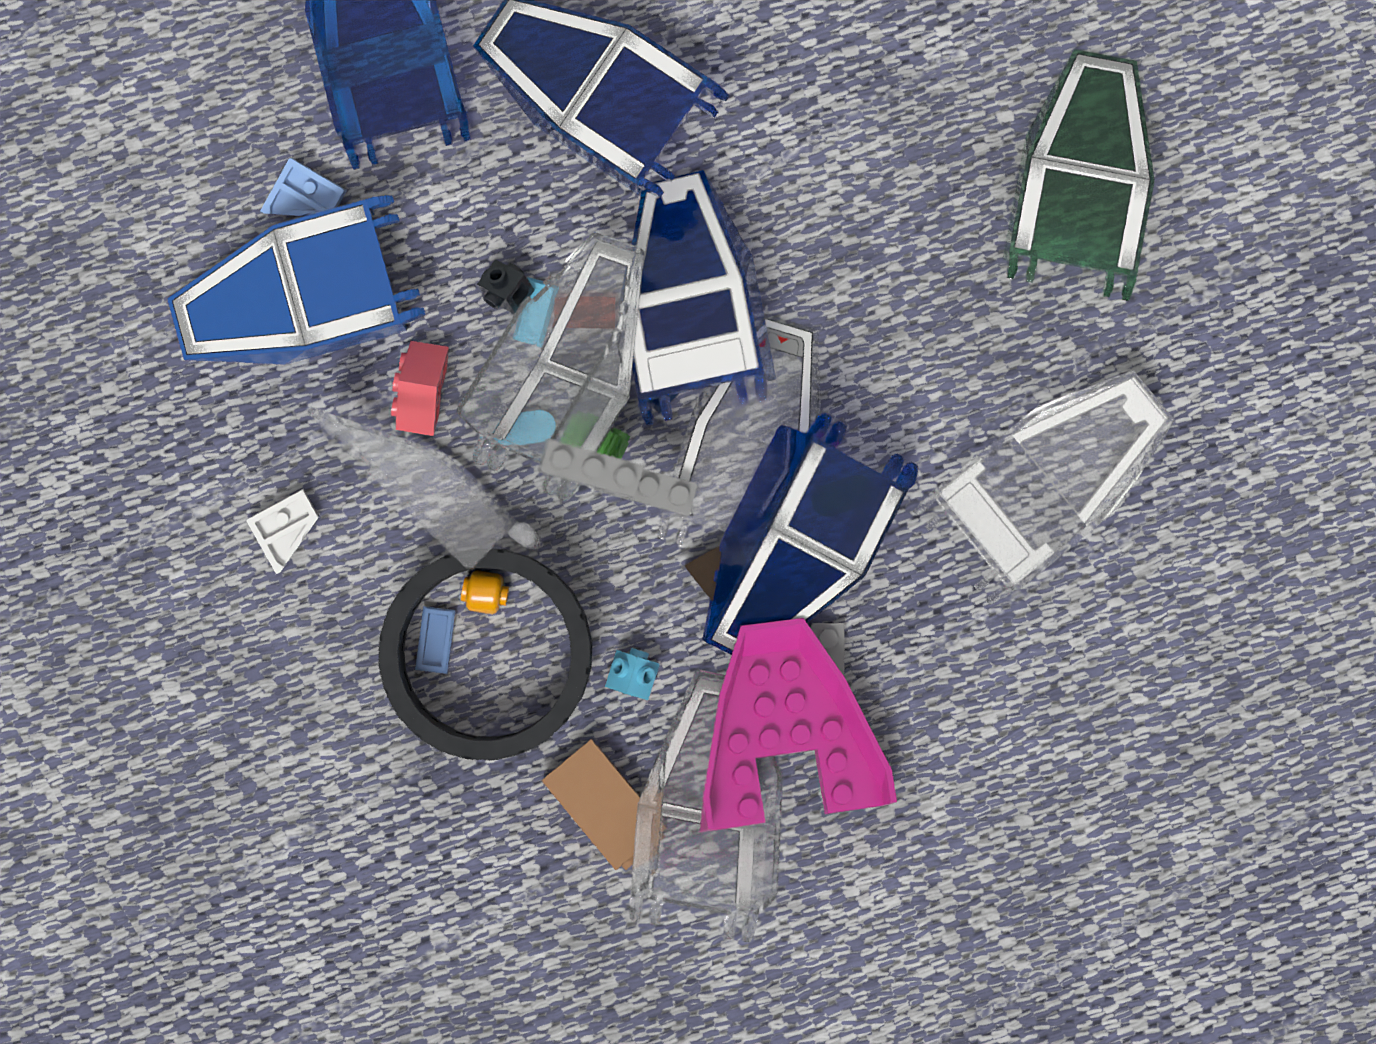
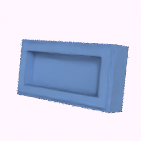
(435, 640)

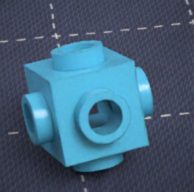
(632, 673)

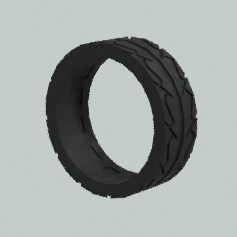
(426, 725)

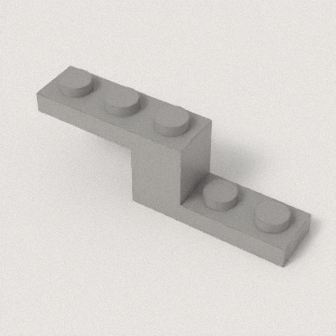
(617, 477)

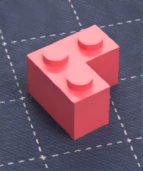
(419, 387)

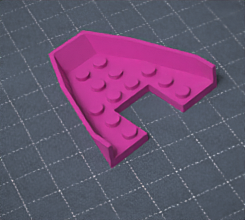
(784, 700)

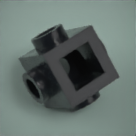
(504, 286)

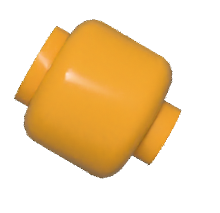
(484, 592)

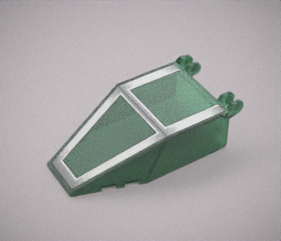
(1085, 174)

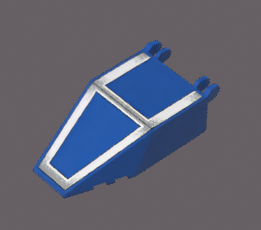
(295, 292)

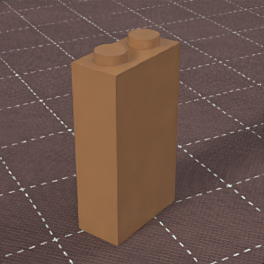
(598, 802)

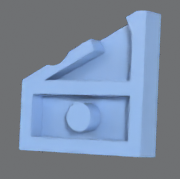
(302, 192)

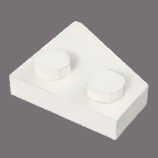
(283, 527)

